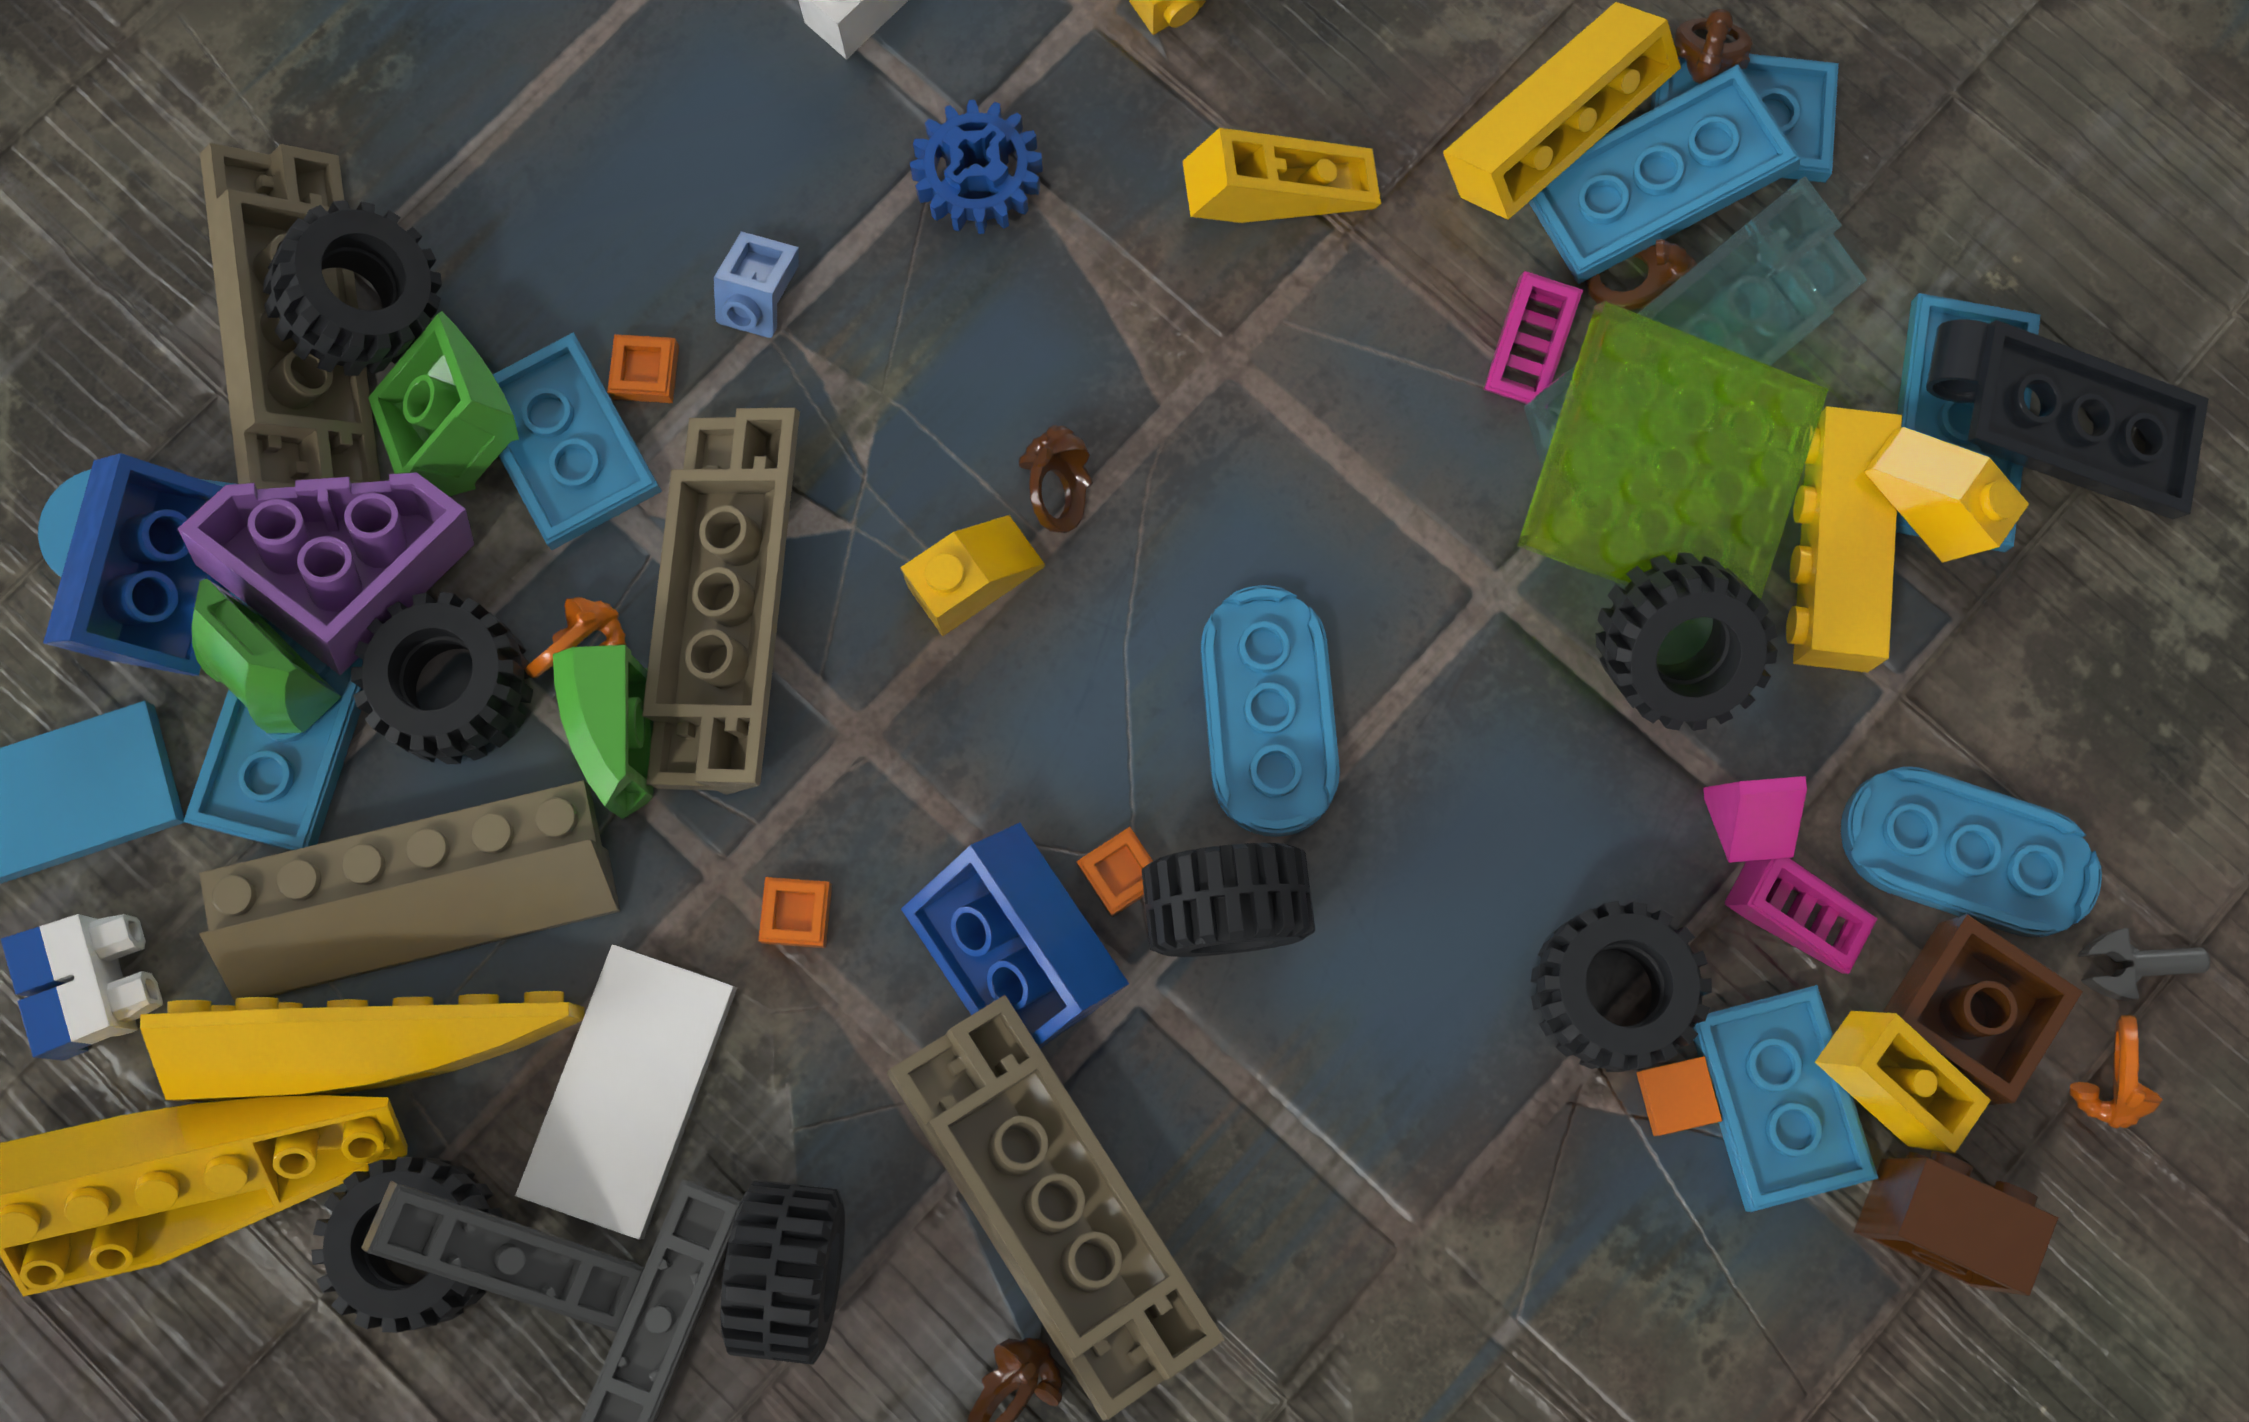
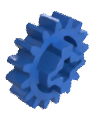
(976, 141)

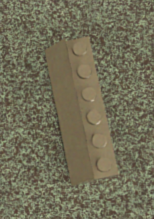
(283, 410)
(720, 601)
(408, 892)
(1055, 1208)

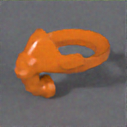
(582, 620)
(2130, 1098)

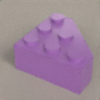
(328, 553)

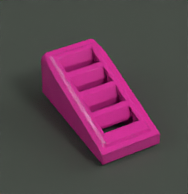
(1547, 292)
(1765, 887)

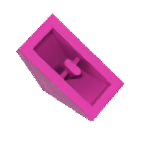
(1757, 817)

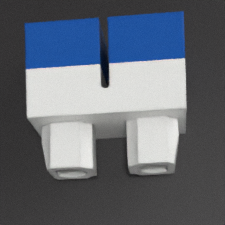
(77, 982)

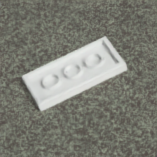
(626, 1092)

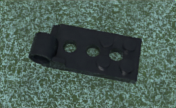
(1996, 364)

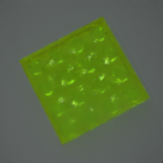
(1670, 454)

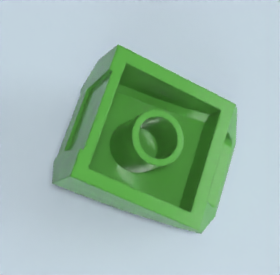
(443, 410)
(256, 663)
(601, 712)

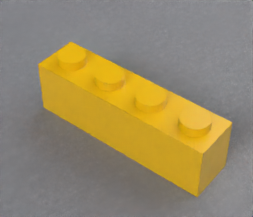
(1562, 109)
(1844, 547)

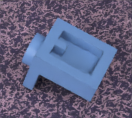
(753, 283)

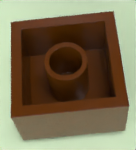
(1984, 1005)
(1957, 1223)

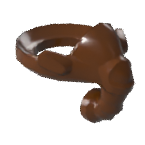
(1712, 56)
(1665, 266)
(1064, 455)
(1018, 1368)

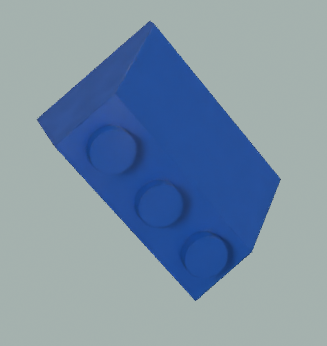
(128, 571)
(1012, 930)

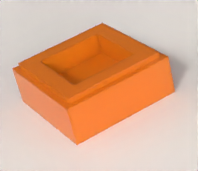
(643, 368)
(1116, 871)
(795, 912)
(1679, 1096)

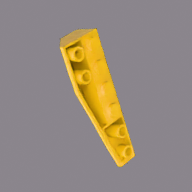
(337, 1049)
(174, 1179)

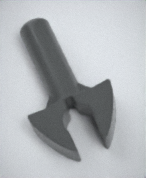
(2139, 964)

